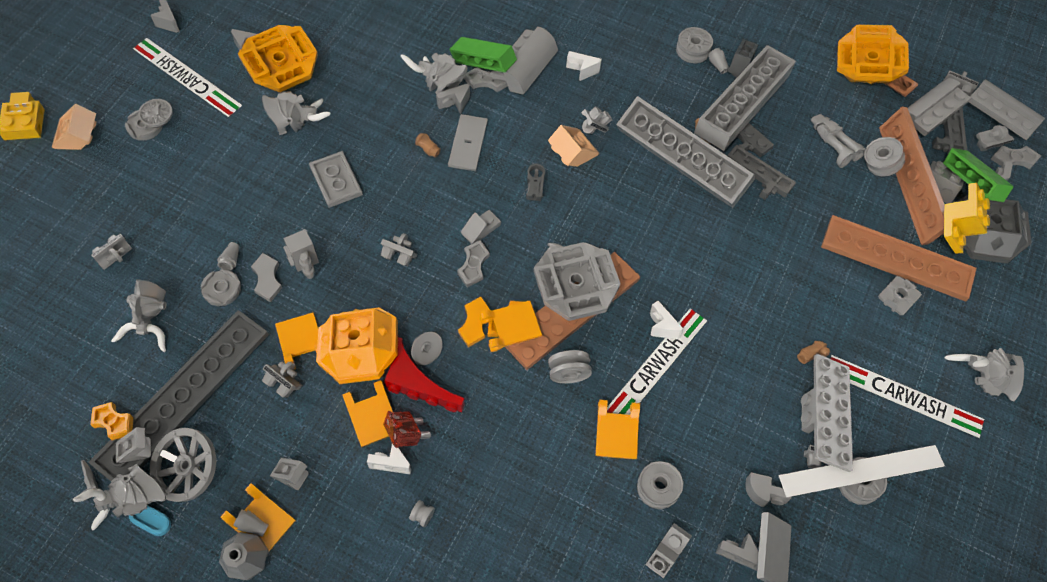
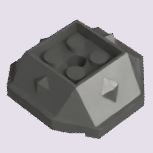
(1005, 236)

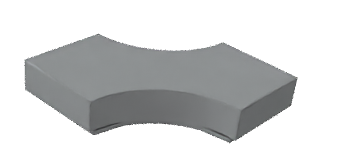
(480, 78)
(1023, 157)
(471, 270)
(267, 285)

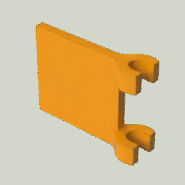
(512, 324)
(298, 336)
(369, 415)
(617, 432)
(269, 513)

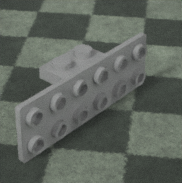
(828, 413)

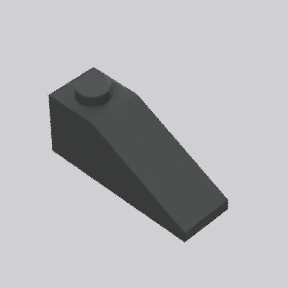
(742, 57)

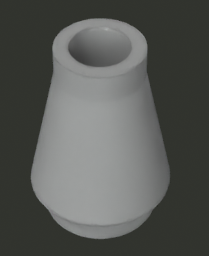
(718, 59)
(228, 258)
(250, 523)

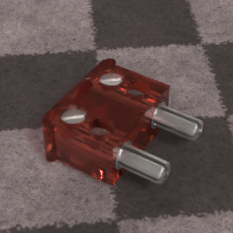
(403, 429)

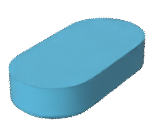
(152, 521)

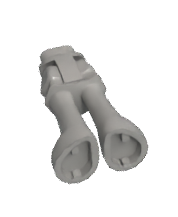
(830, 133)

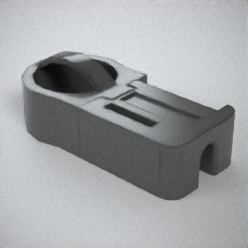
(535, 184)

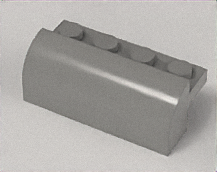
(533, 53)
(937, 105)
(1006, 109)

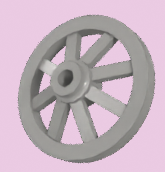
(185, 464)

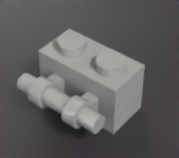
(301, 253)

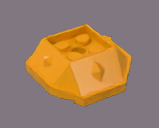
(872, 54)
(279, 57)
(357, 344)

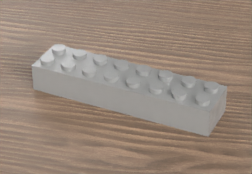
(744, 98)
(685, 152)

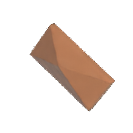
(902, 85)

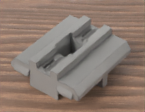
(896, 302)

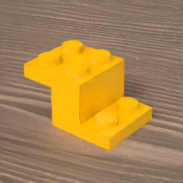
(966, 218)

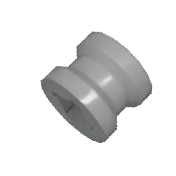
(422, 513)

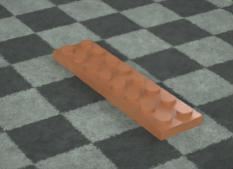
(916, 178)
(899, 258)
(557, 329)

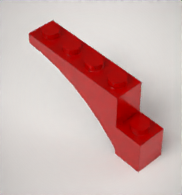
(409, 380)

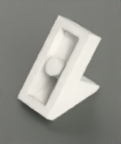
(585, 64)
(666, 325)
(394, 463)

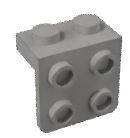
(946, 180)

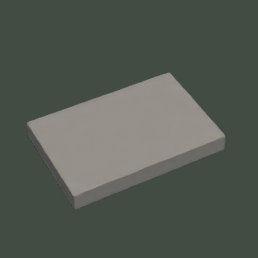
(335, 179)
(773, 549)

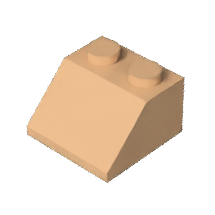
(74, 128)
(572, 146)

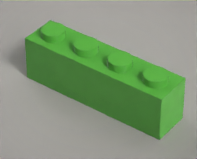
(483, 54)
(975, 171)

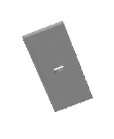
(465, 154)

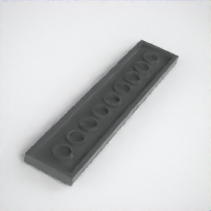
(188, 389)

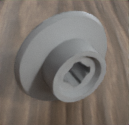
(426, 348)

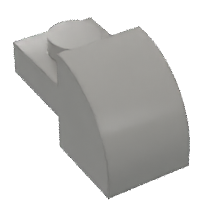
(761, 490)

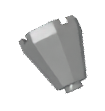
(243, 556)

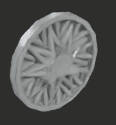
(155, 112)

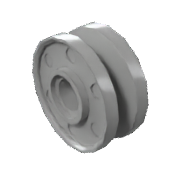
(694, 45)
(884, 156)
(570, 366)
(666, 474)
(864, 494)

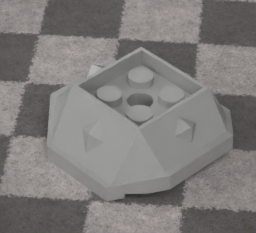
(582, 264)

